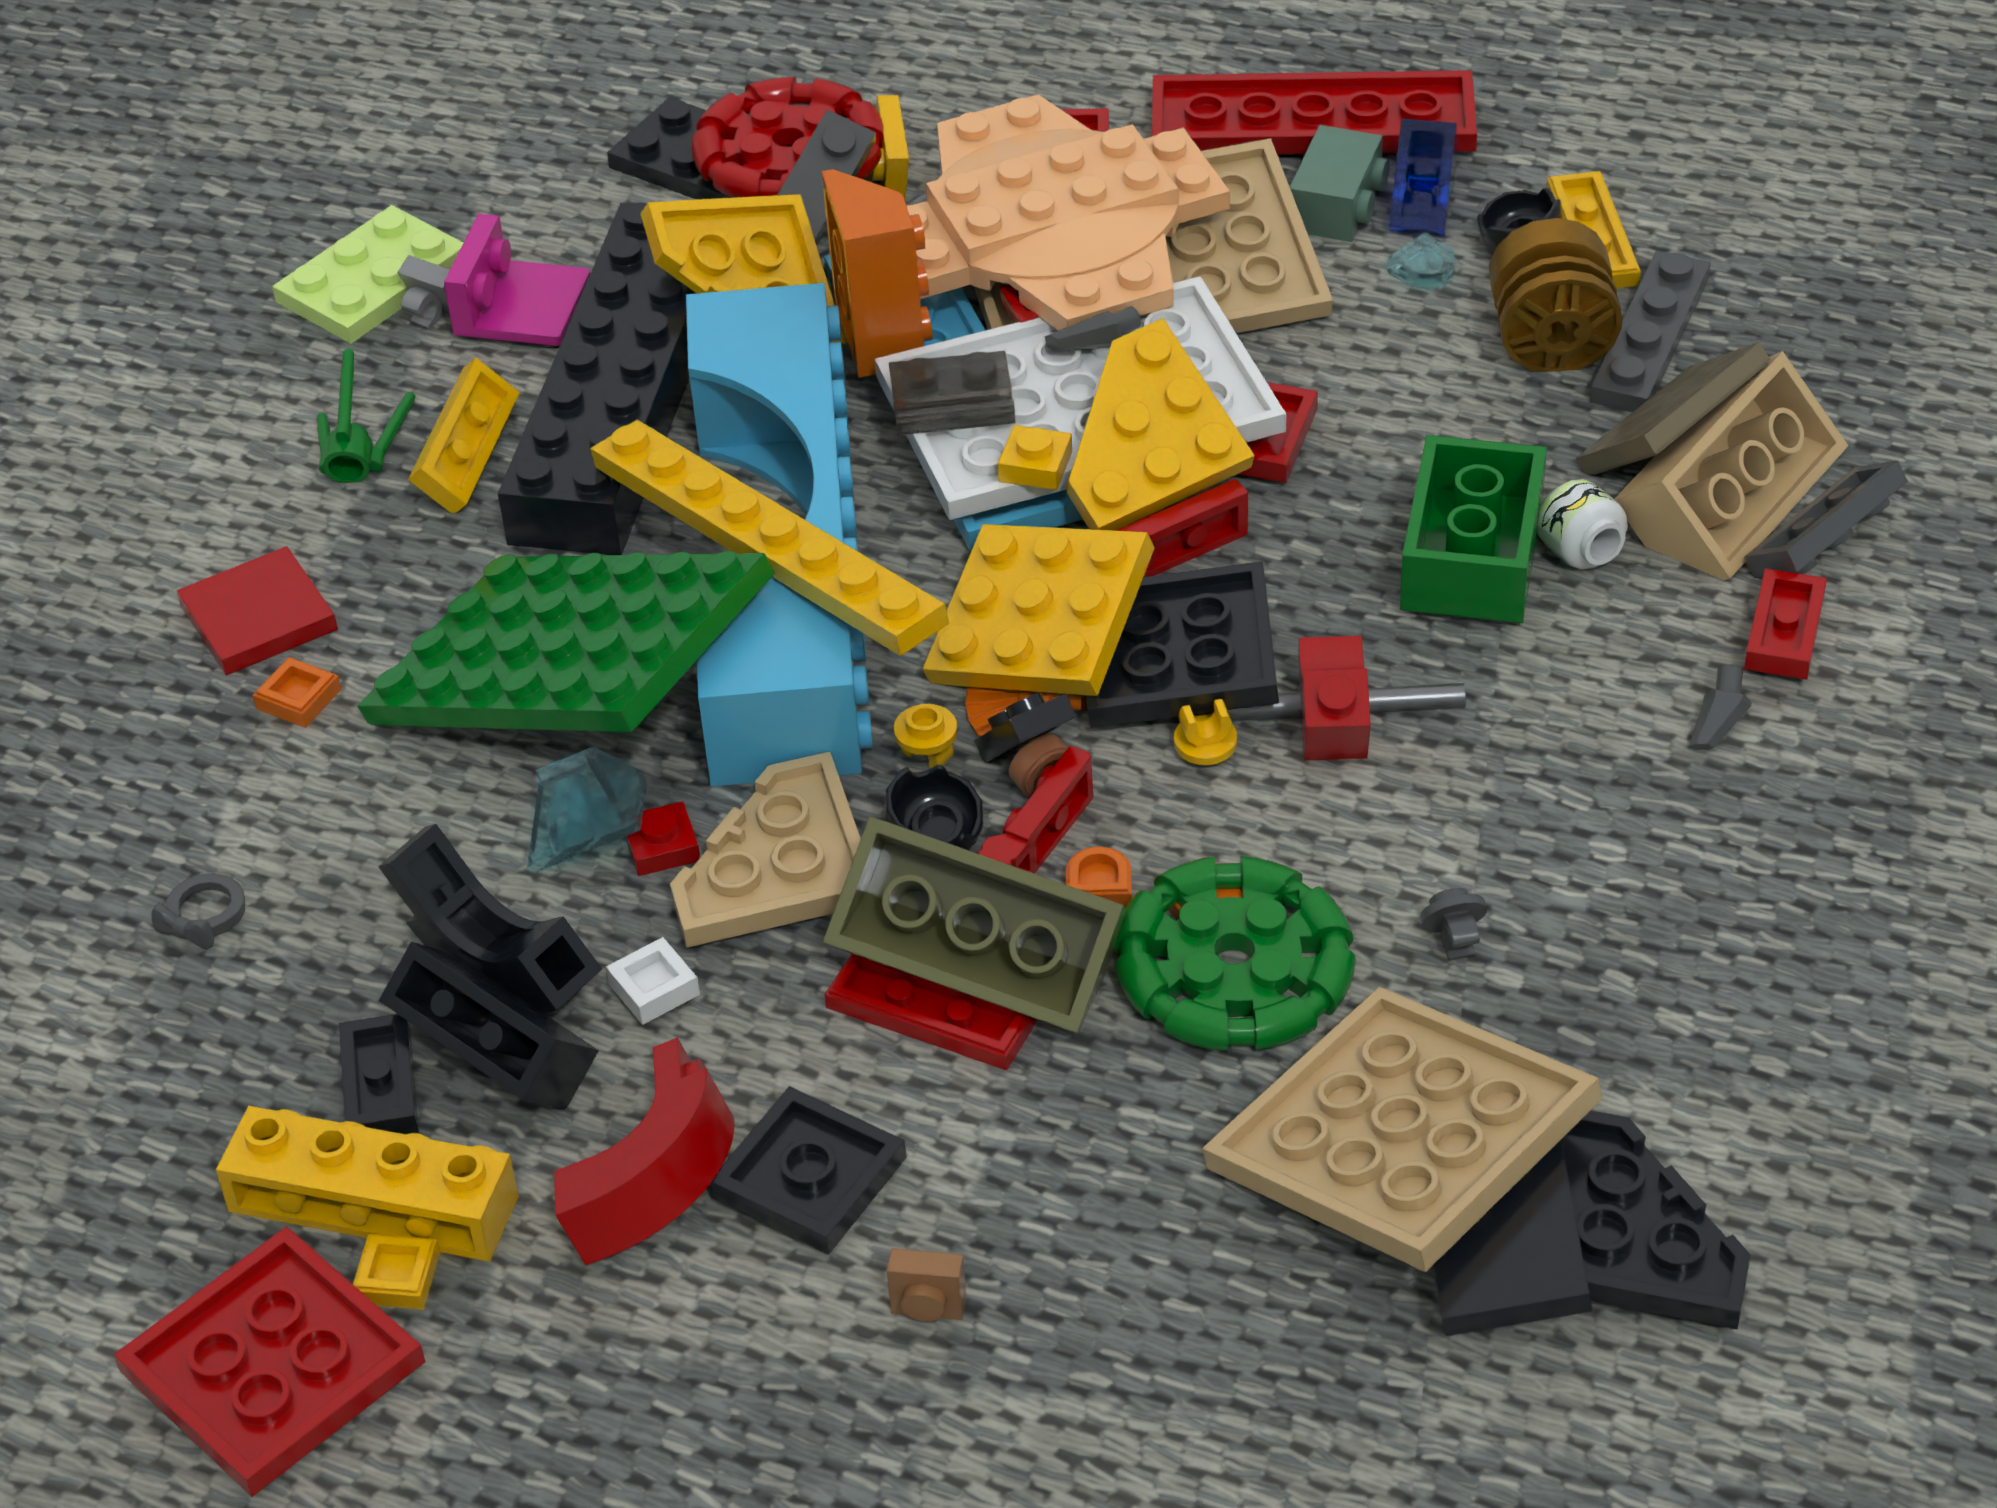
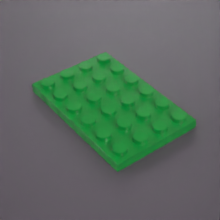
(566, 641)

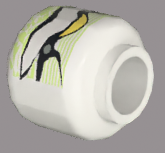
(1582, 524)

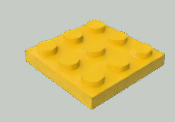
(1039, 609)

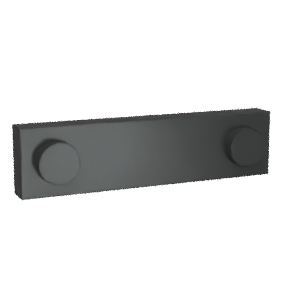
(833, 145)

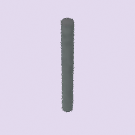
(1380, 701)

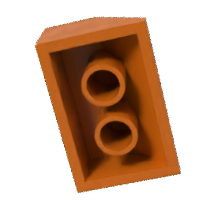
(875, 269)

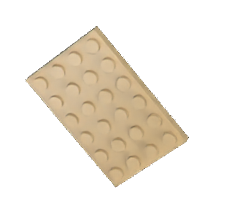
(1248, 255)

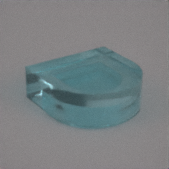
(1423, 263)

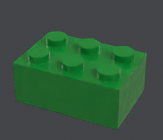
(1473, 529)

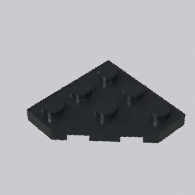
(1648, 1229)

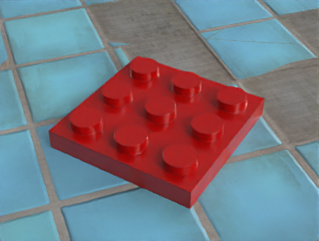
(269, 1360)

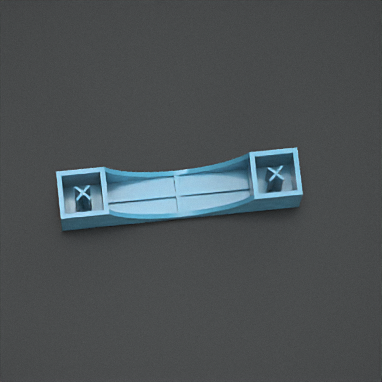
(777, 405)

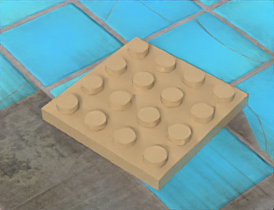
(1402, 1127)

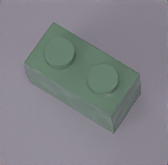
(1339, 181)

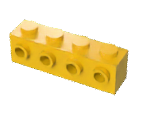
(367, 1181)

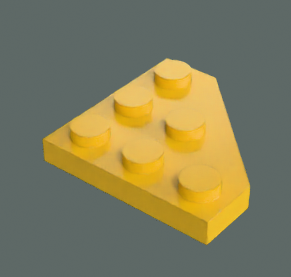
(735, 243)
(1151, 433)

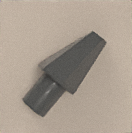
(1095, 331)
(1720, 709)

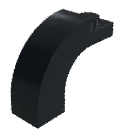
(457, 915)

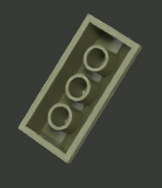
(975, 925)

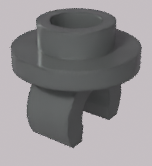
(1455, 916)

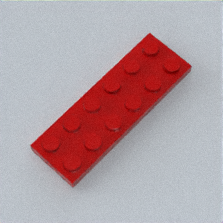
(1291, 106)

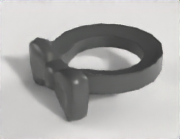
(200, 932)

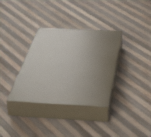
(1673, 410)

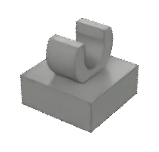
(425, 291)

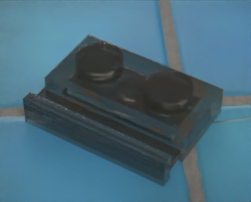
(951, 392)

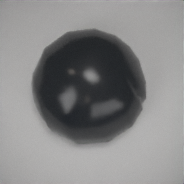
(1513, 211)
(935, 805)

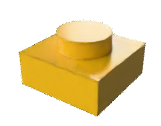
(1035, 457)

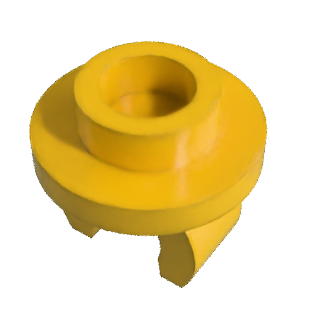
(926, 731)
(1205, 737)

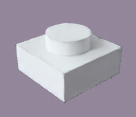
(652, 980)

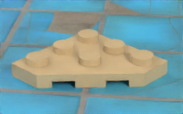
(773, 857)

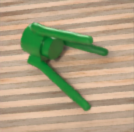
(348, 449)

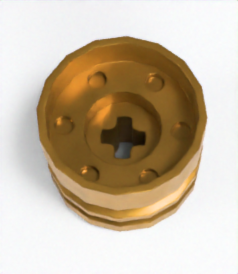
(1555, 296)

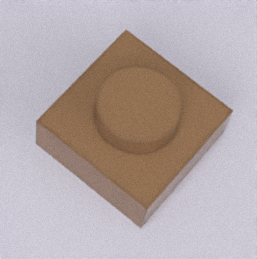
(926, 1284)

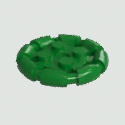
(1245, 924)

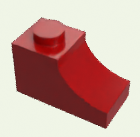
(1334, 698)

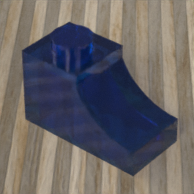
(1424, 176)

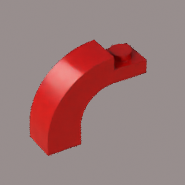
(655, 1169)

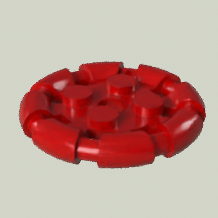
(747, 152)

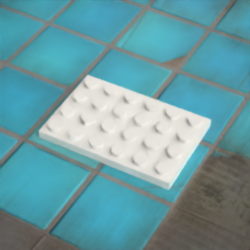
(1058, 391)

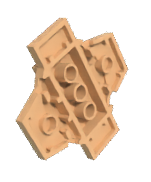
(1061, 210)

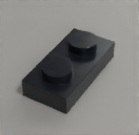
(1023, 723)
(379, 1074)

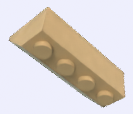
(1734, 472)

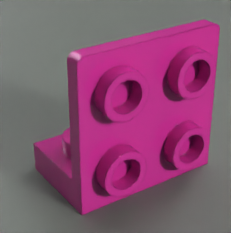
(508, 297)

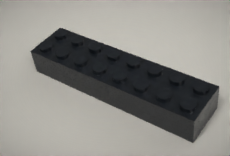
(614, 366)

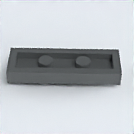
(1827, 519)

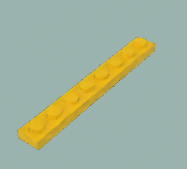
(749, 522)

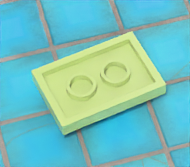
(357, 278)

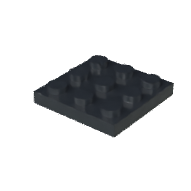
(1191, 644)

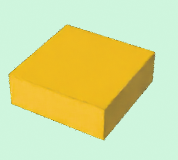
(397, 1270)

